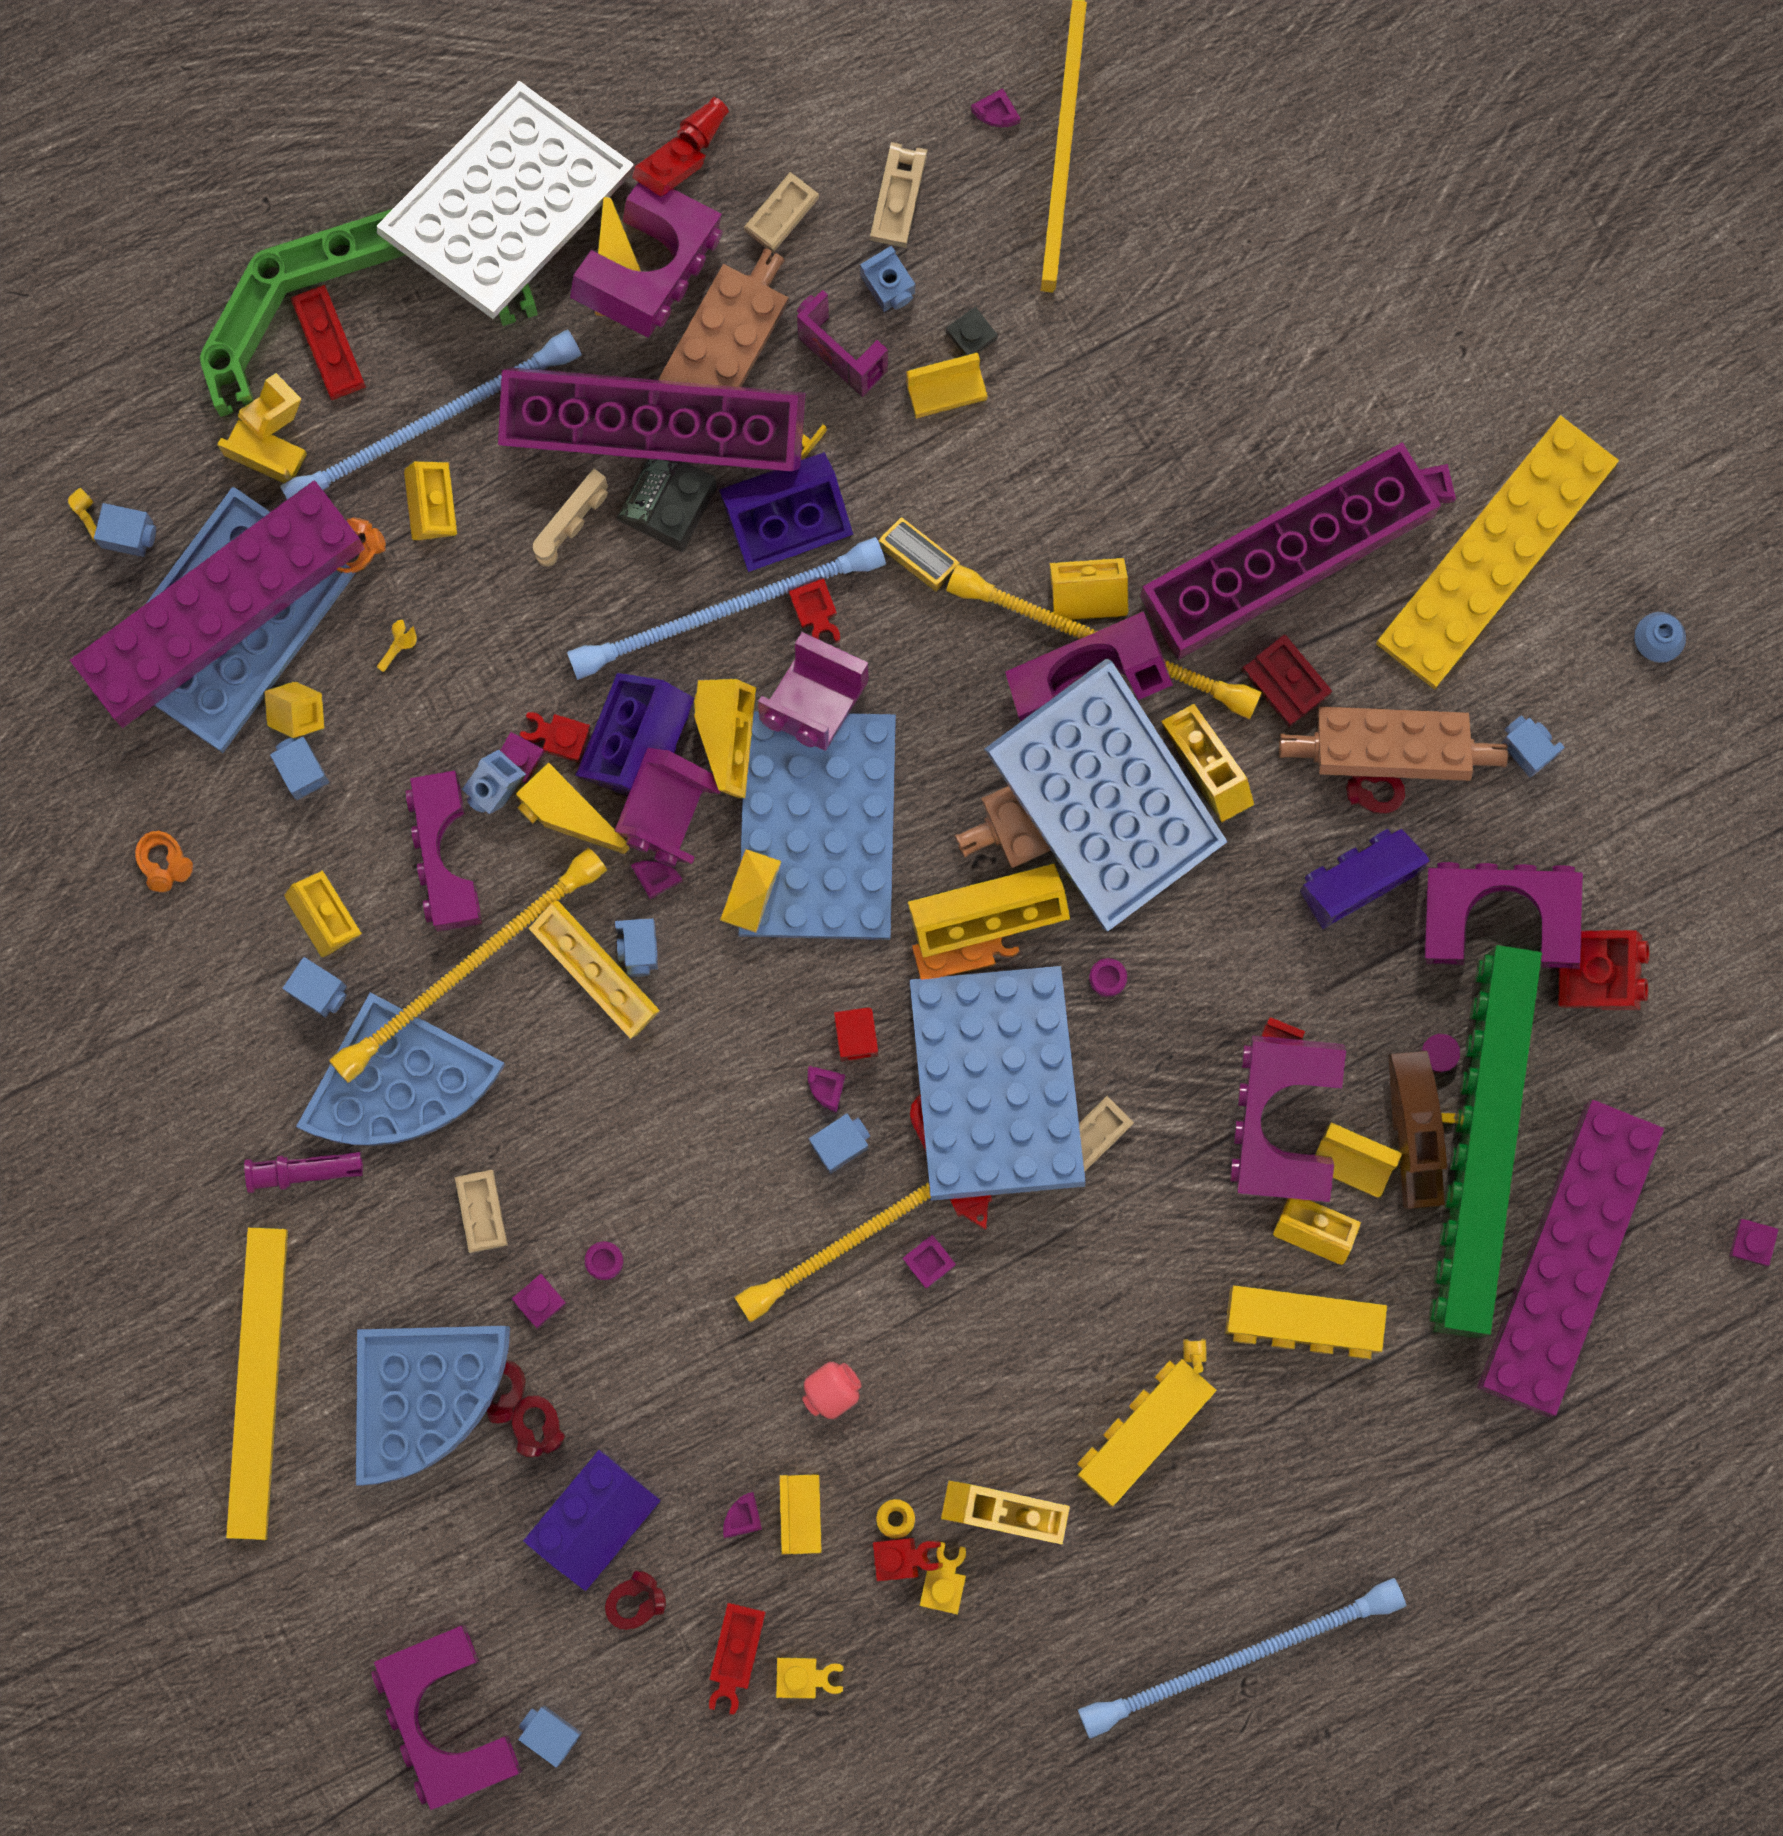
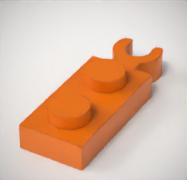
(961, 959)

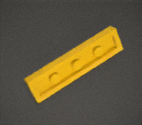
(594, 969)

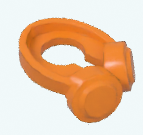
(373, 544)
(178, 868)

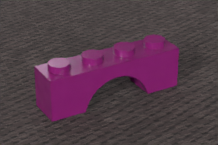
(437, 805)

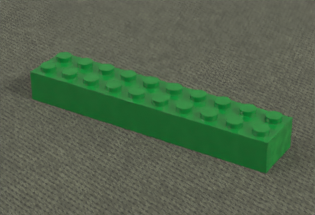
(1486, 1143)

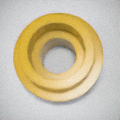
(908, 1518)

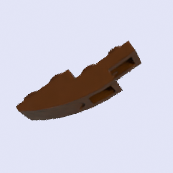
(1419, 1128)

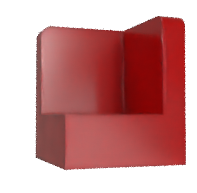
(856, 1034)

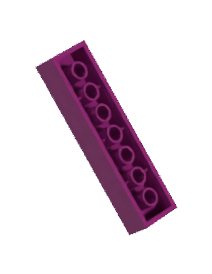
(651, 419)
(1289, 551)
(217, 604)
(1570, 1258)

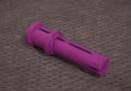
(284, 1172)

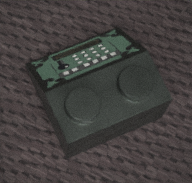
(668, 501)

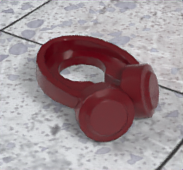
(1365, 798)
(503, 1409)
(553, 1435)
(652, 1606)

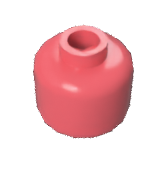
(831, 1390)

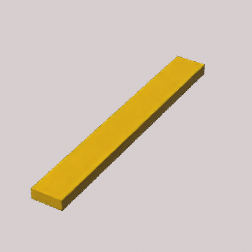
(1063, 146)
(257, 1384)

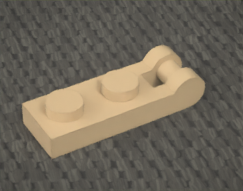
(898, 196)
(569, 518)

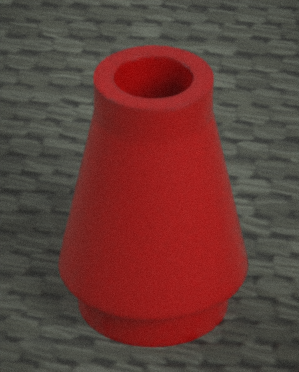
(703, 124)

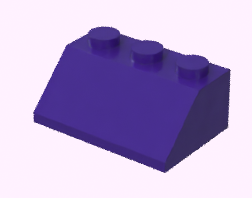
(786, 512)
(634, 717)
(1362, 876)
(592, 1520)

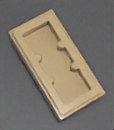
(781, 212)
(1101, 1130)
(481, 1211)

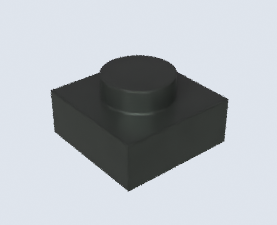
(971, 332)

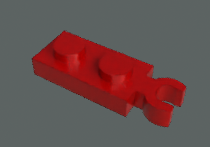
(736, 1652)

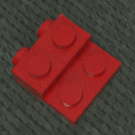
(1607, 972)

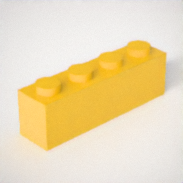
(989, 910)
(1305, 1320)
(1146, 1431)

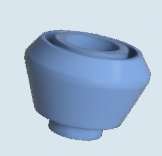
(1652, 640)

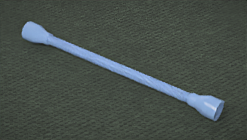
(557, 351)
(591, 658)
(1381, 1599)

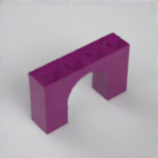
(645, 298)
(1127, 644)
(1456, 891)
(1271, 1067)
(440, 1773)

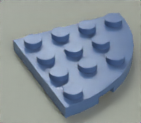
(406, 1089)
(421, 1394)

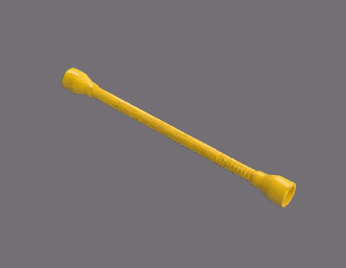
(970, 585)
(353, 1059)
(759, 1298)

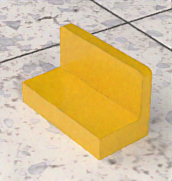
(946, 385)
(270, 456)
(1090, 588)
(1358, 1159)
(800, 1514)

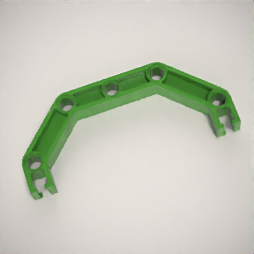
(300, 265)

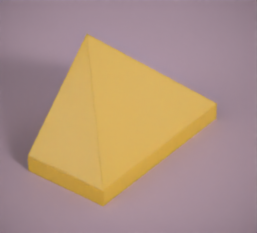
(750, 891)

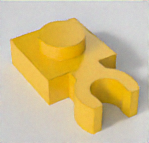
(944, 1587)
(800, 1678)

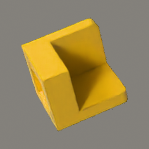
(272, 409)
(294, 709)

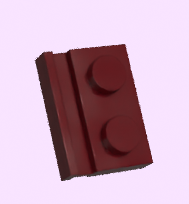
(1287, 680)

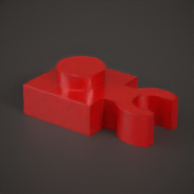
(814, 608)
(562, 737)
(900, 1559)

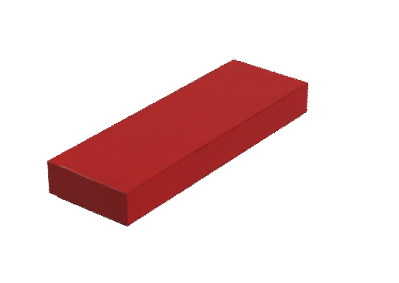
(328, 342)

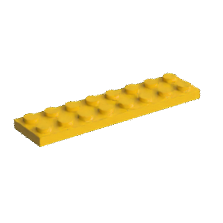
(1497, 552)

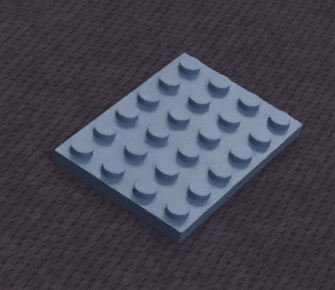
(230, 688)
(1106, 794)
(828, 827)
(996, 1083)

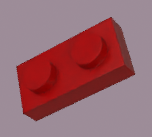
(668, 166)

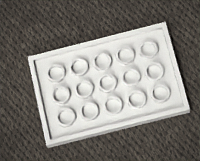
(505, 199)

